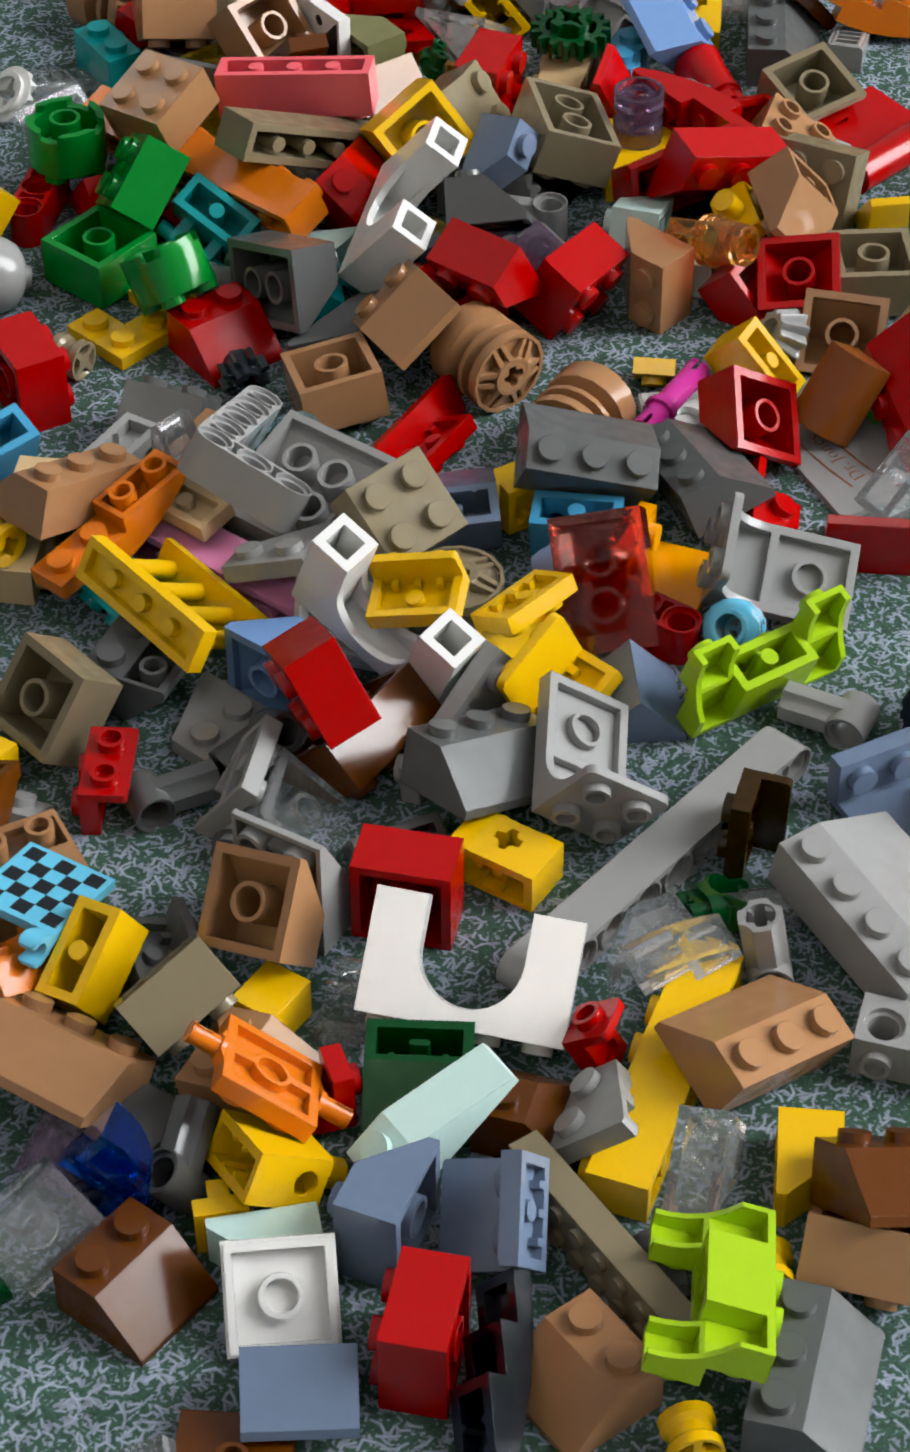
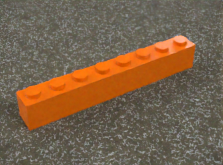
(266, 190)

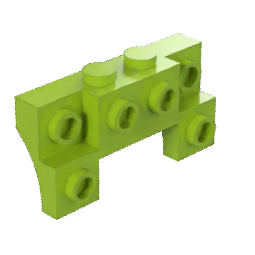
(736, 679)
(732, 1294)

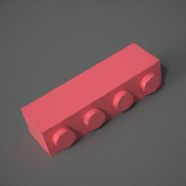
(300, 84)

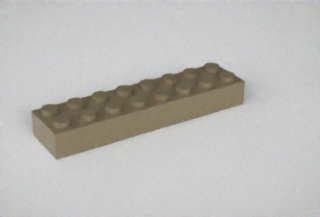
(603, 1247)

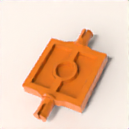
(267, 1078)

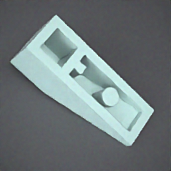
(441, 1108)

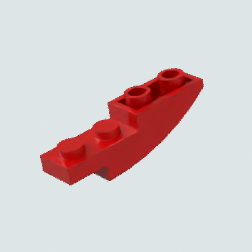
(693, 103)

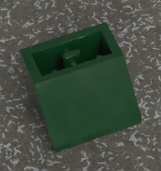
(405, 1055)

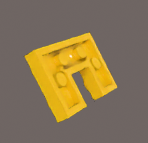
(121, 342)

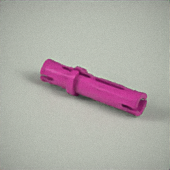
(674, 394)

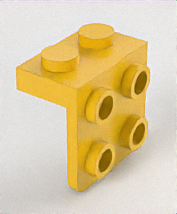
(555, 649)

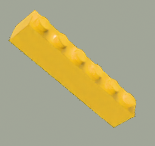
(633, 1171)

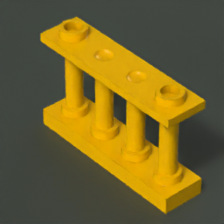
(180, 613)

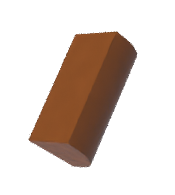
(840, 393)

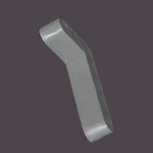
(224, 461)

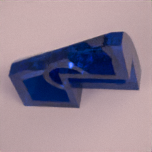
(112, 1158)

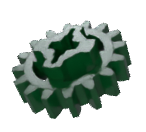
(570, 33)

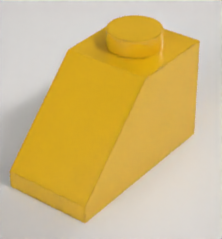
(754, 349)
(794, 1157)

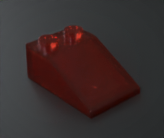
(613, 576)

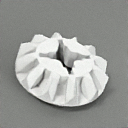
(14, 82)

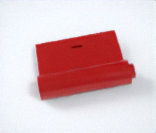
(876, 126)

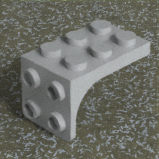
(771, 563)
(583, 763)

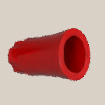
(707, 67)

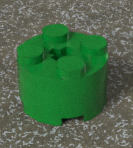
(66, 139)
(168, 273)

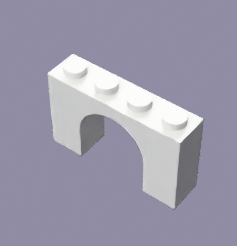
(391, 224)
(337, 592)
(397, 987)

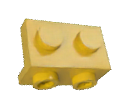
(415, 588)

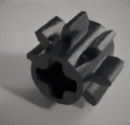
(243, 369)

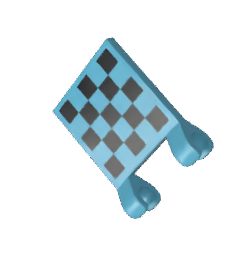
(40, 893)

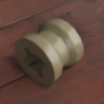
(81, 355)

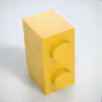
(92, 959)

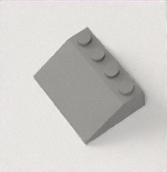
(322, 460)
(854, 895)

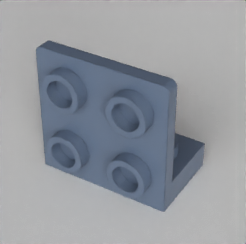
(873, 778)
(496, 1211)

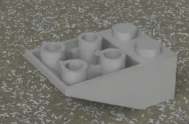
(328, 876)

